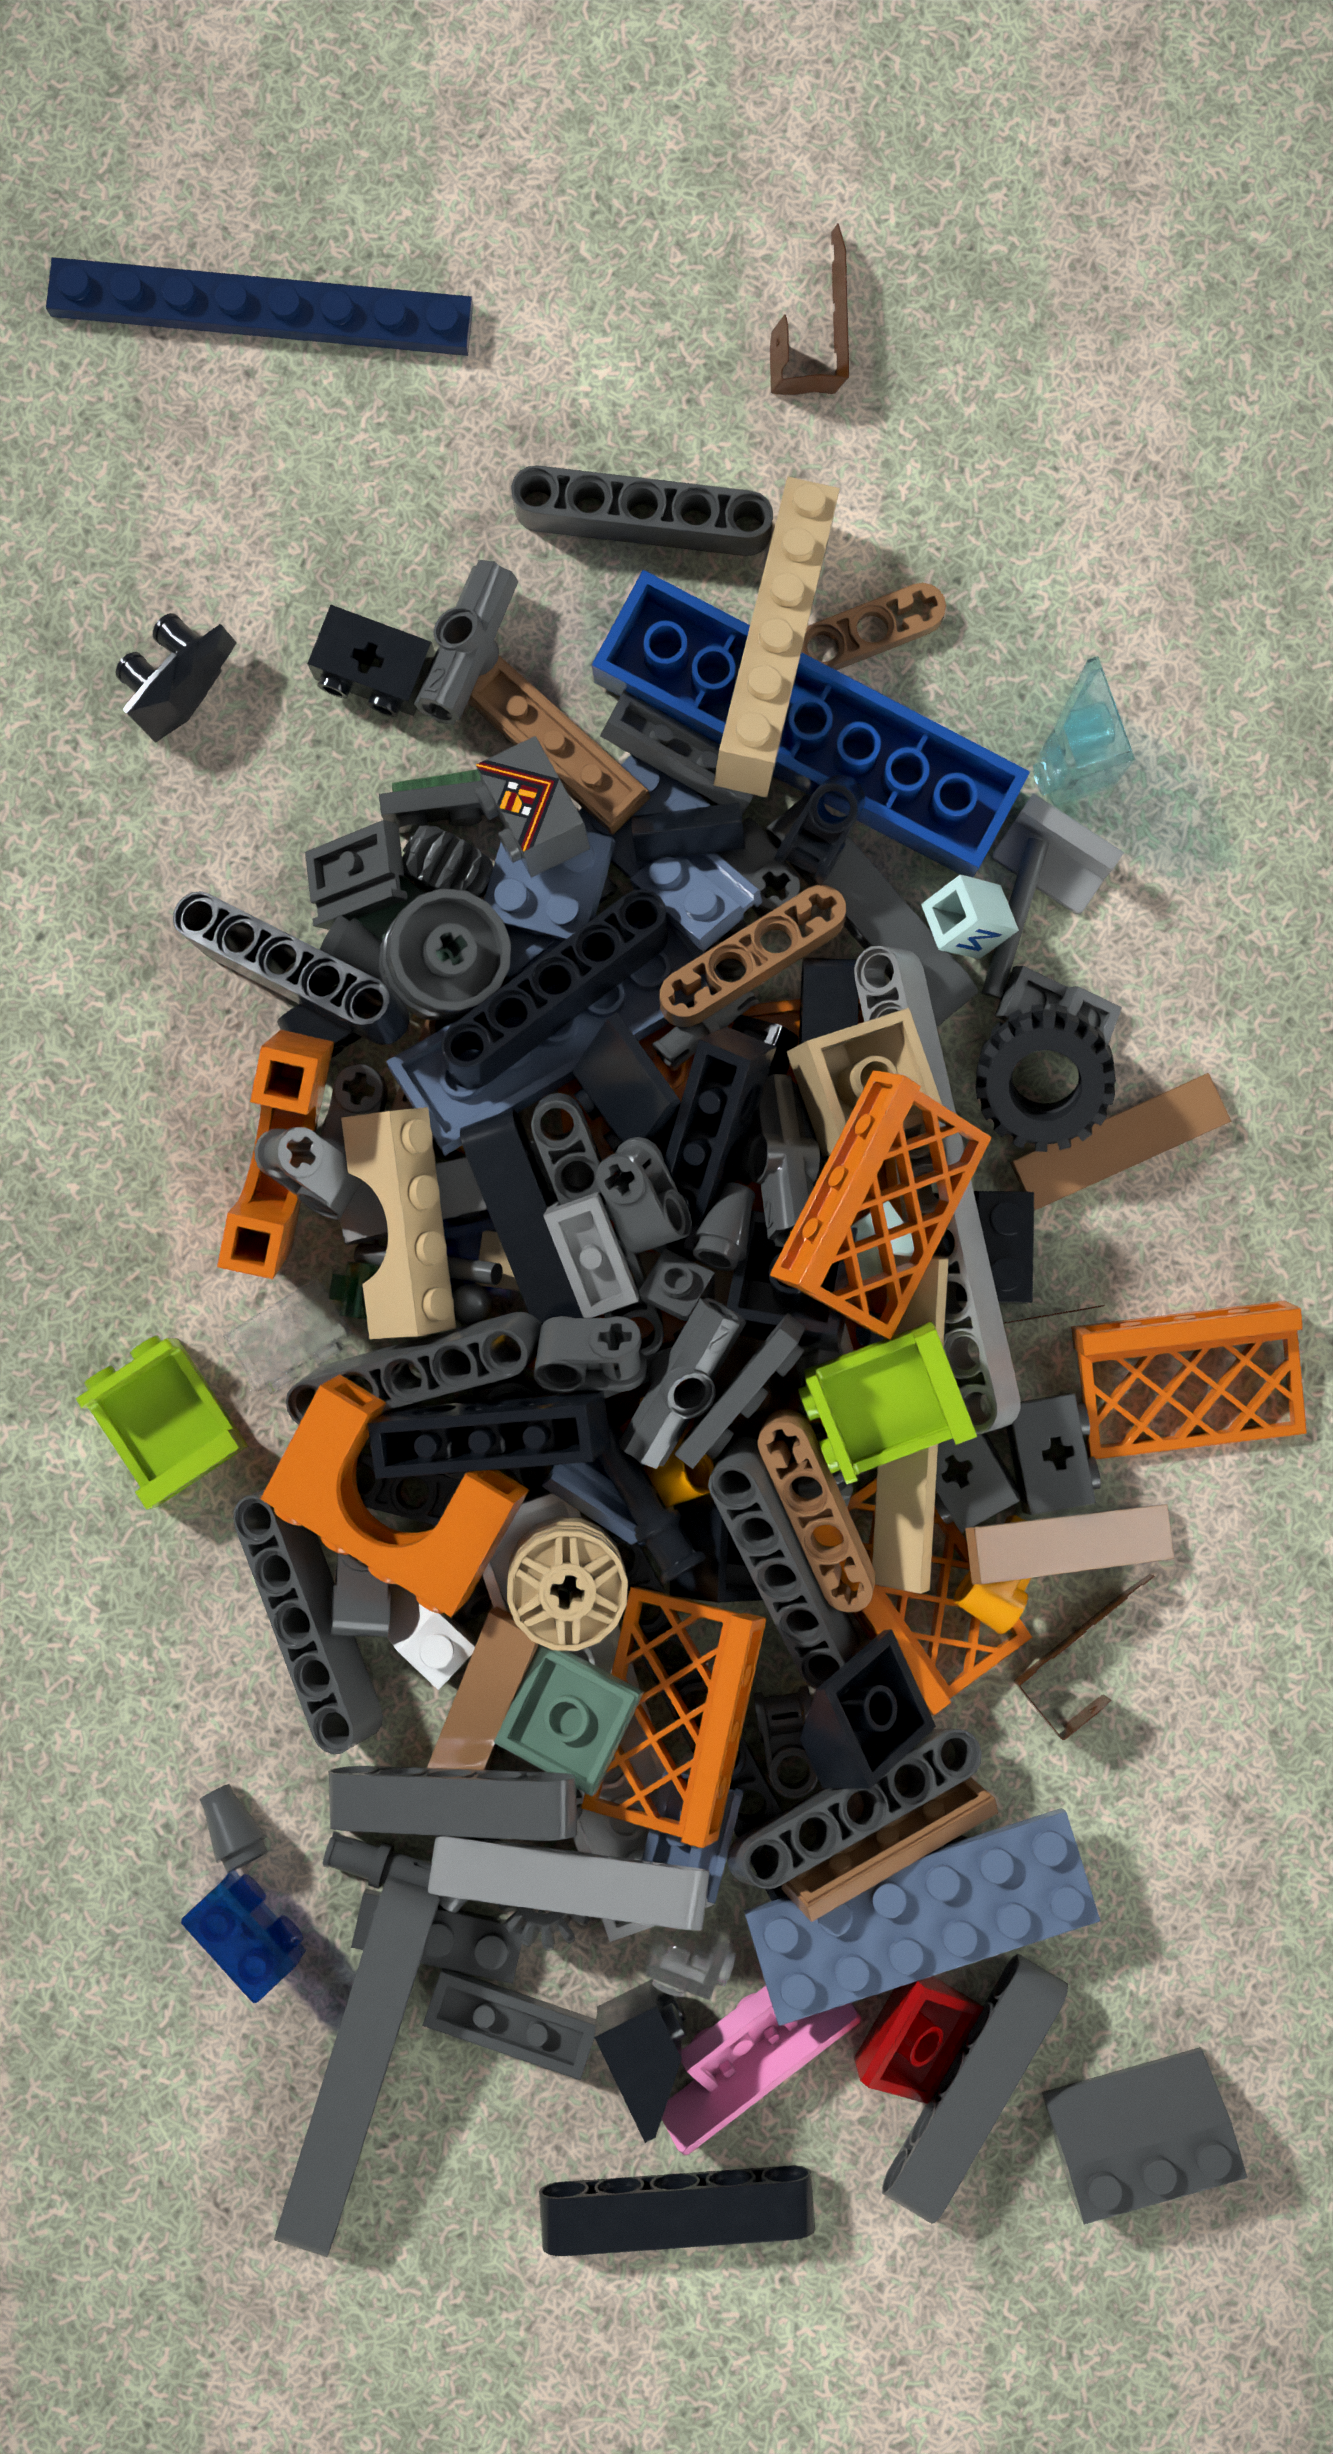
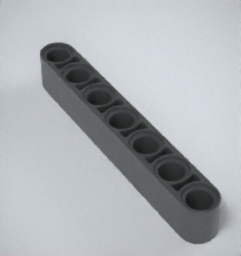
(357, 2066)

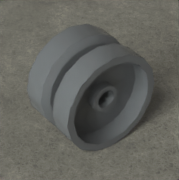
(462, 928)

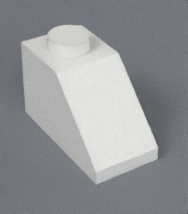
(428, 1639)

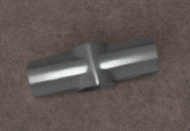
(466, 642)
(782, 1156)
(694, 1357)

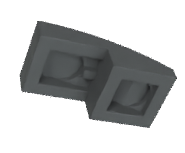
(1032, 988)

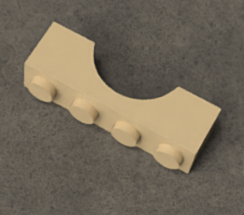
(413, 1284)

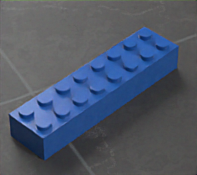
(916, 775)

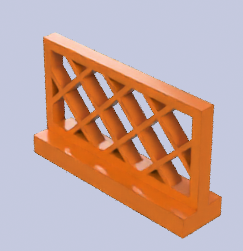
(853, 1175)
(1189, 1332)
(882, 1614)
(721, 1720)

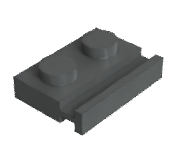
(356, 874)

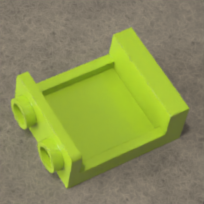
(886, 1402)
(162, 1419)

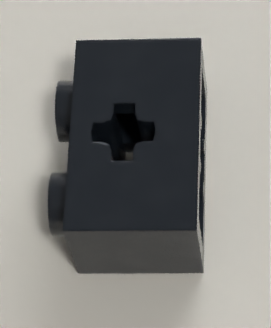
(354, 639)

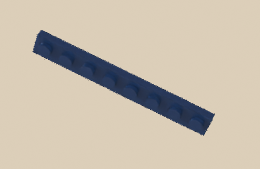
(259, 306)

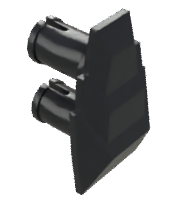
(175, 689)

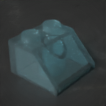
(1086, 742)

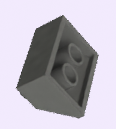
(1143, 2135)

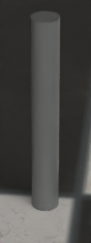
(1019, 904)
(459, 1267)

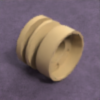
(545, 1557)

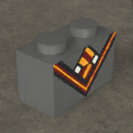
(532, 806)

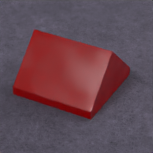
(916, 2039)

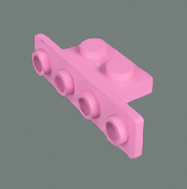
(743, 2062)

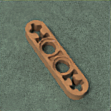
(853, 648)
(747, 949)
(822, 1510)

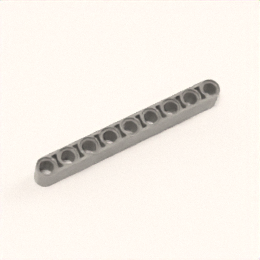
(969, 1260)

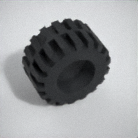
(1054, 1121)

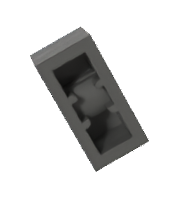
(1040, 1482)
(985, 1492)

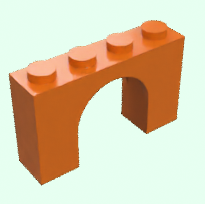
(290, 1092)
(320, 1491)

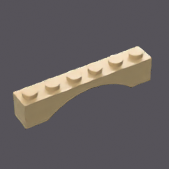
(776, 637)

